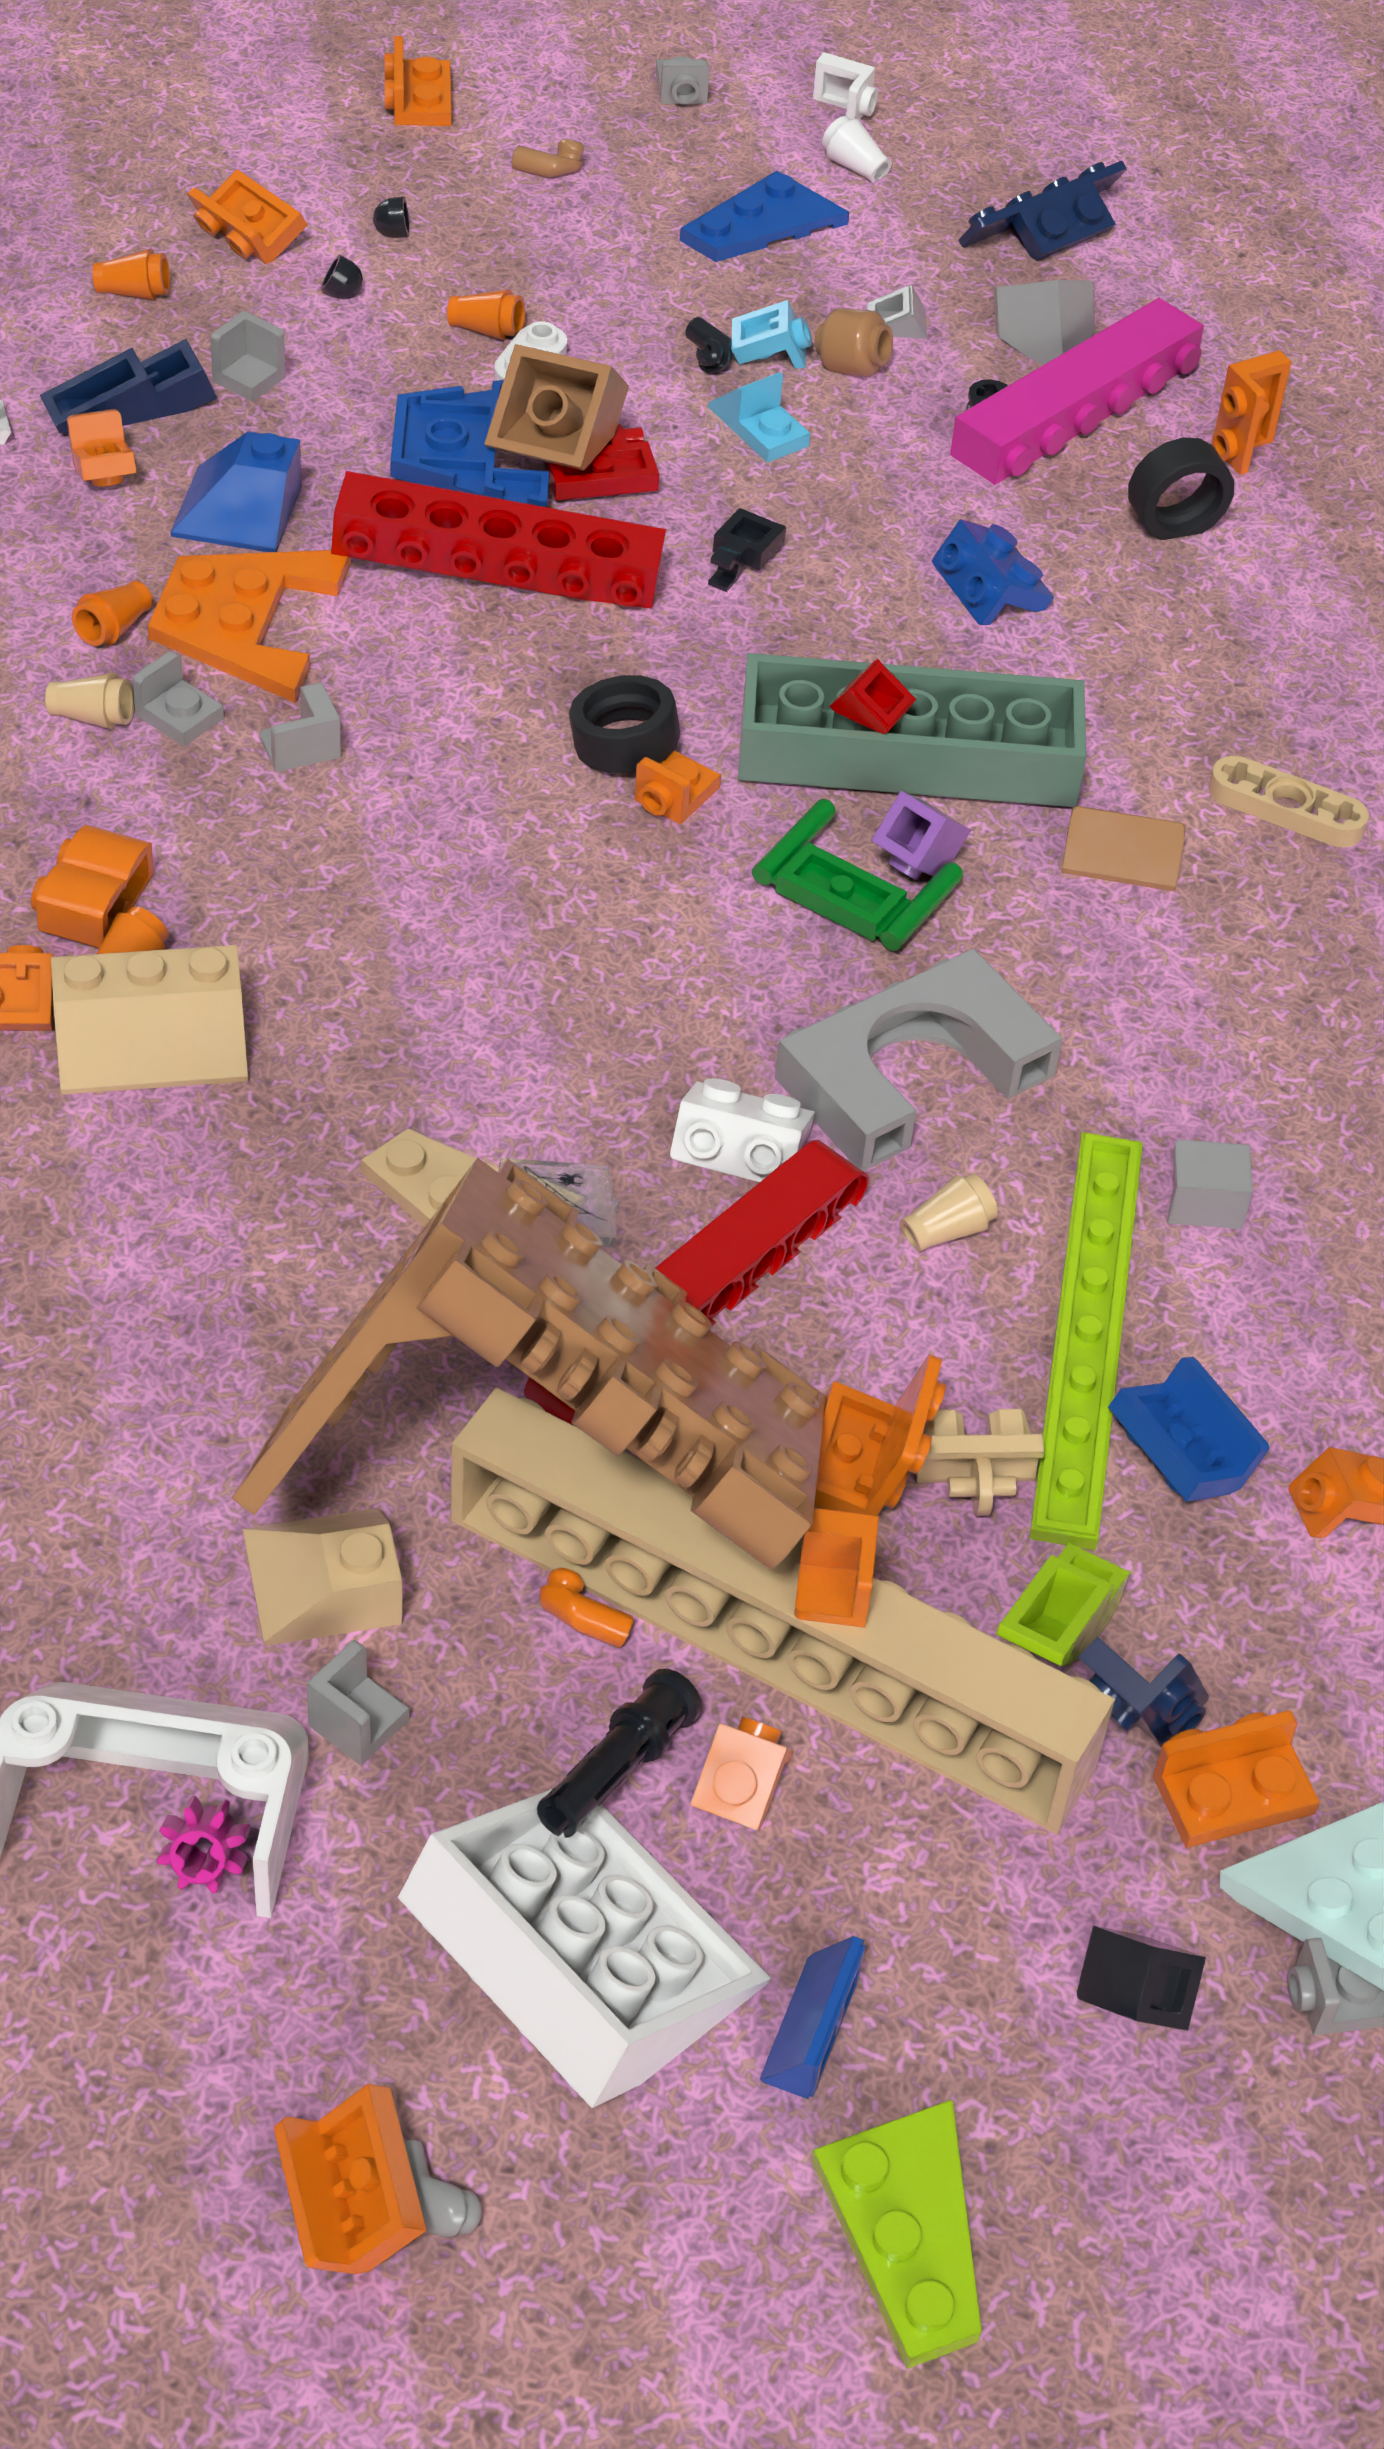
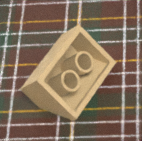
(149, 1019)

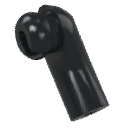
(715, 345)

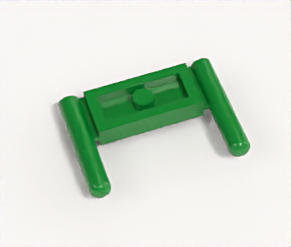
(844, 890)

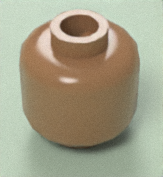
(854, 342)

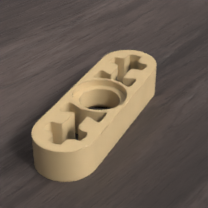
(1279, 784)

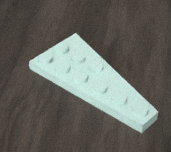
(1324, 1889)

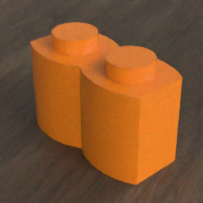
(91, 883)

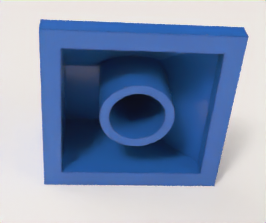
(243, 494)

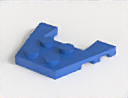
(442, 446)

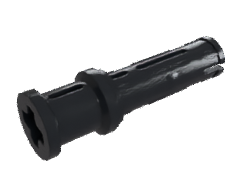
(636, 1734)

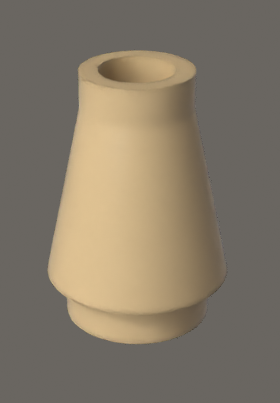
(93, 700)
(951, 1213)

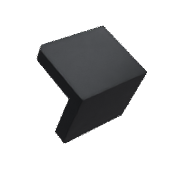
(1140, 1978)

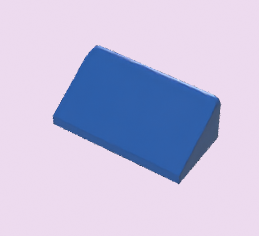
(814, 2018)

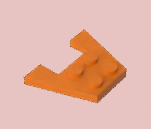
(224, 603)

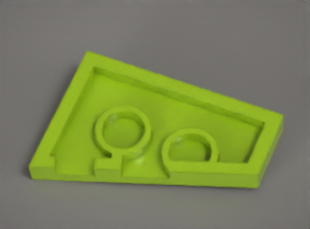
(908, 2228)

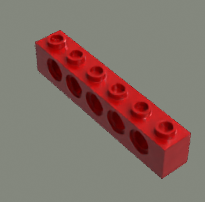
(497, 541)

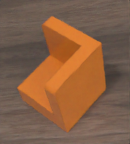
(837, 1568)

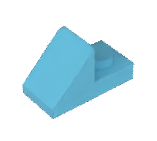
(760, 420)

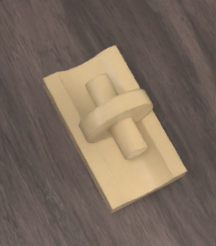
(981, 1463)

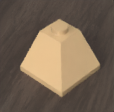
(324, 1576)

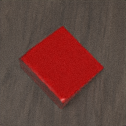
(874, 698)

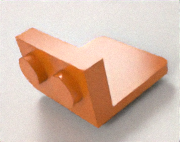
(875, 1444)

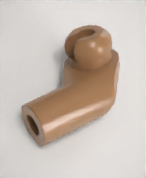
(549, 165)

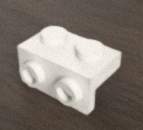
(738, 1130)

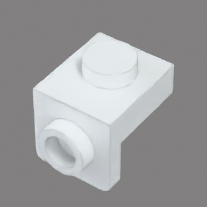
(845, 85)

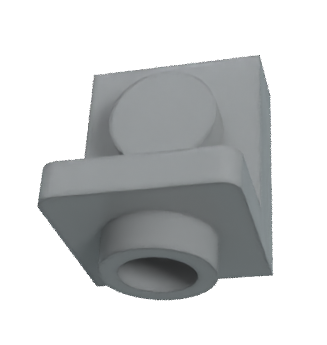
(682, 80)
(172, 703)
(1332, 1994)

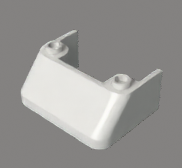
(247, 1749)

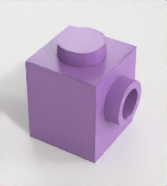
(919, 836)

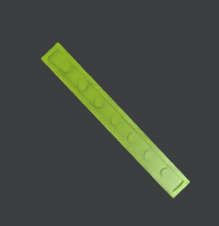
(1087, 1343)

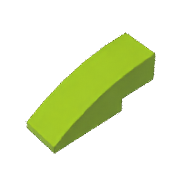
(1065, 1605)

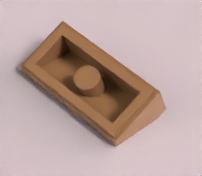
(1123, 848)

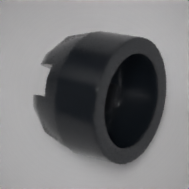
(392, 217)
(342, 279)

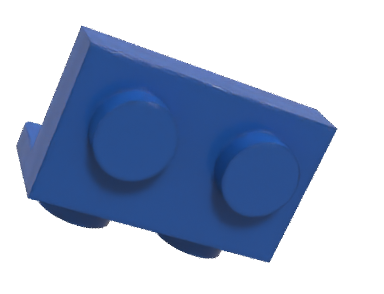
(989, 571)
(1191, 1432)

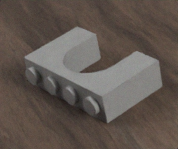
(952, 1004)

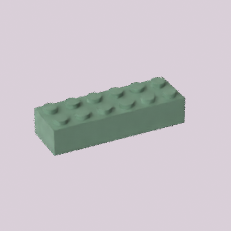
(959, 738)

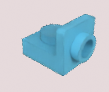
(770, 331)

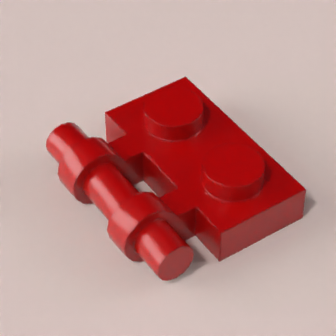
(620, 468)

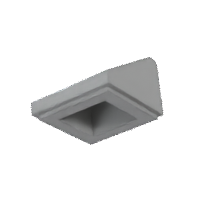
(902, 312)

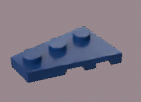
(759, 215)

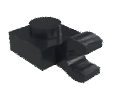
(742, 542)

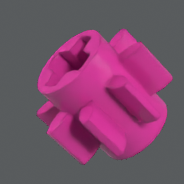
(210, 1823)

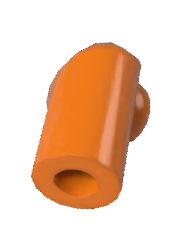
(587, 1616)

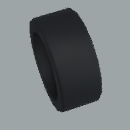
(1166, 466)
(619, 700)

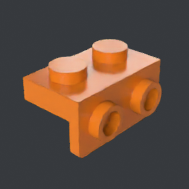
(248, 217)
(1250, 407)
(350, 2183)

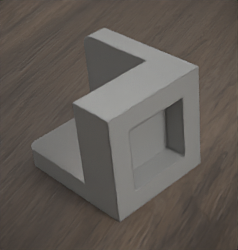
(248, 355)
(305, 740)
(1211, 1184)
(351, 1707)

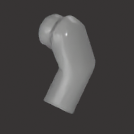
(443, 2205)

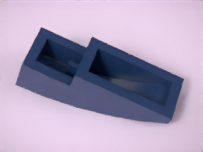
(140, 391)

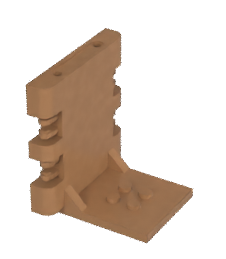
(610, 1339)

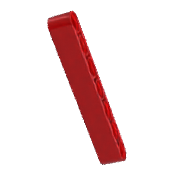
(752, 1238)

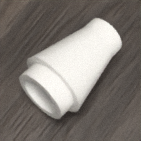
(854, 148)

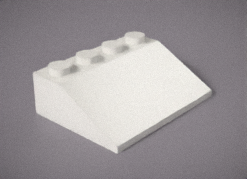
(580, 1942)

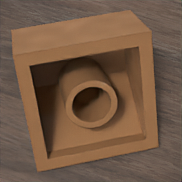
(556, 408)

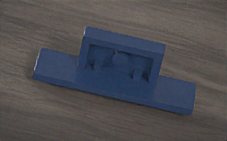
(1054, 219)

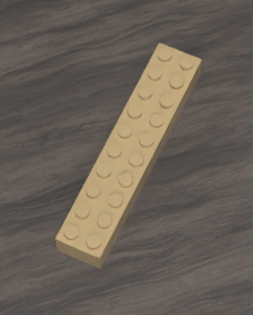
(905, 1680)

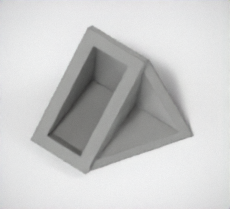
(1045, 317)

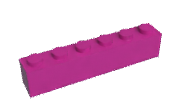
(1076, 391)

